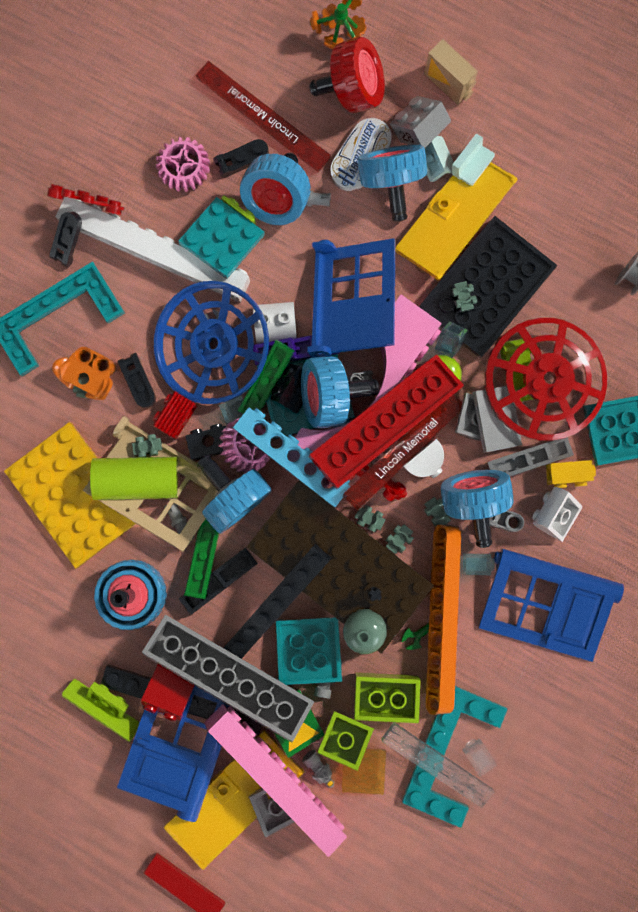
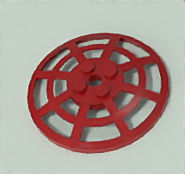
(534, 380)

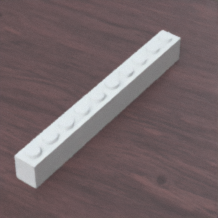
(148, 246)

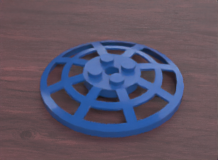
(201, 338)

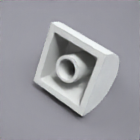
(279, 320)
(427, 461)
(557, 513)

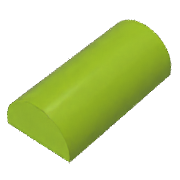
(134, 478)

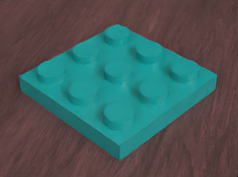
(221, 237)
(614, 430)
(309, 651)

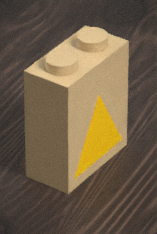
(450, 72)

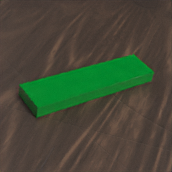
(274, 366)
(202, 561)

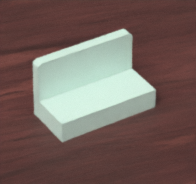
(438, 159)
(472, 161)

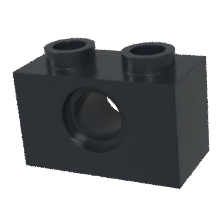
(196, 442)

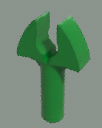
(418, 635)

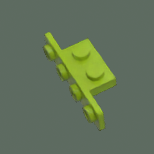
(103, 707)

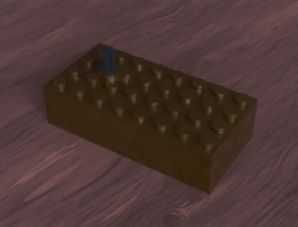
(360, 568)

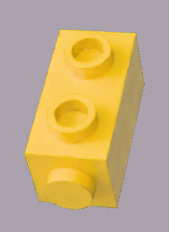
(570, 472)

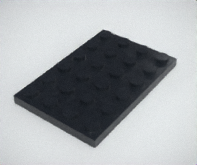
(504, 278)

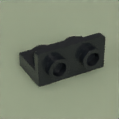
(289, 389)

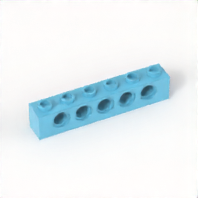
(246, 427)

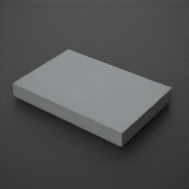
(492, 431)

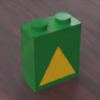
(307, 734)

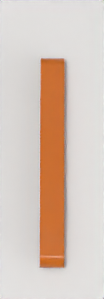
(443, 620)

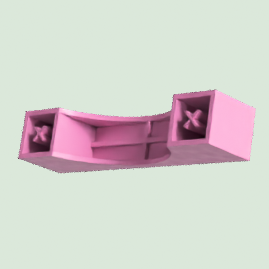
(412, 334)

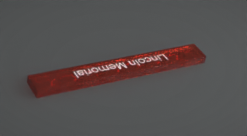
(263, 116)
(401, 453)

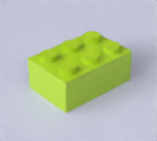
(387, 697)

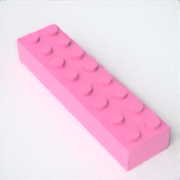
(278, 782)

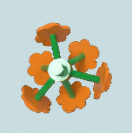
(339, 16)

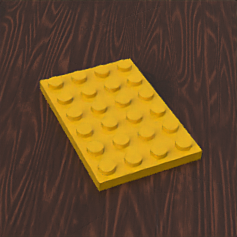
(53, 485)

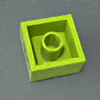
(345, 741)

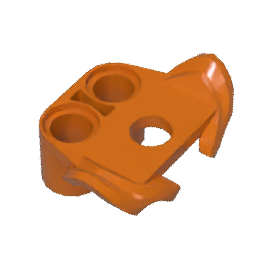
(68, 371)

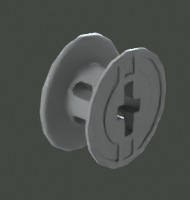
(630, 273)

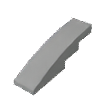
(533, 457)

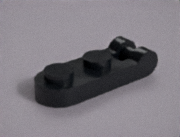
(240, 157)
(66, 238)
(138, 381)

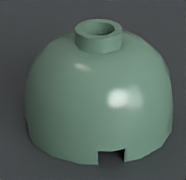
(364, 631)

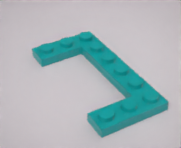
(83, 280)
(419, 792)

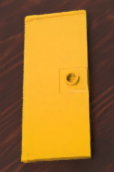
(453, 220)
(224, 810)

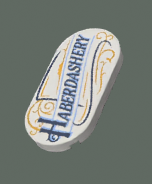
(366, 137)

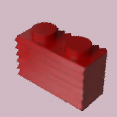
(174, 414)

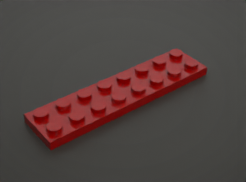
(385, 421)

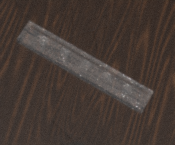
(437, 765)

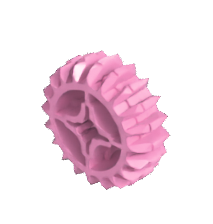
(169, 159)
(241, 453)

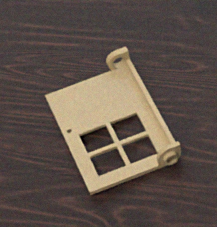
(129, 507)

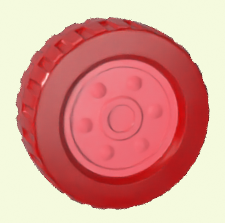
(354, 76)

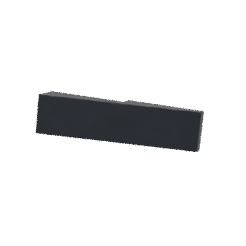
(221, 579)

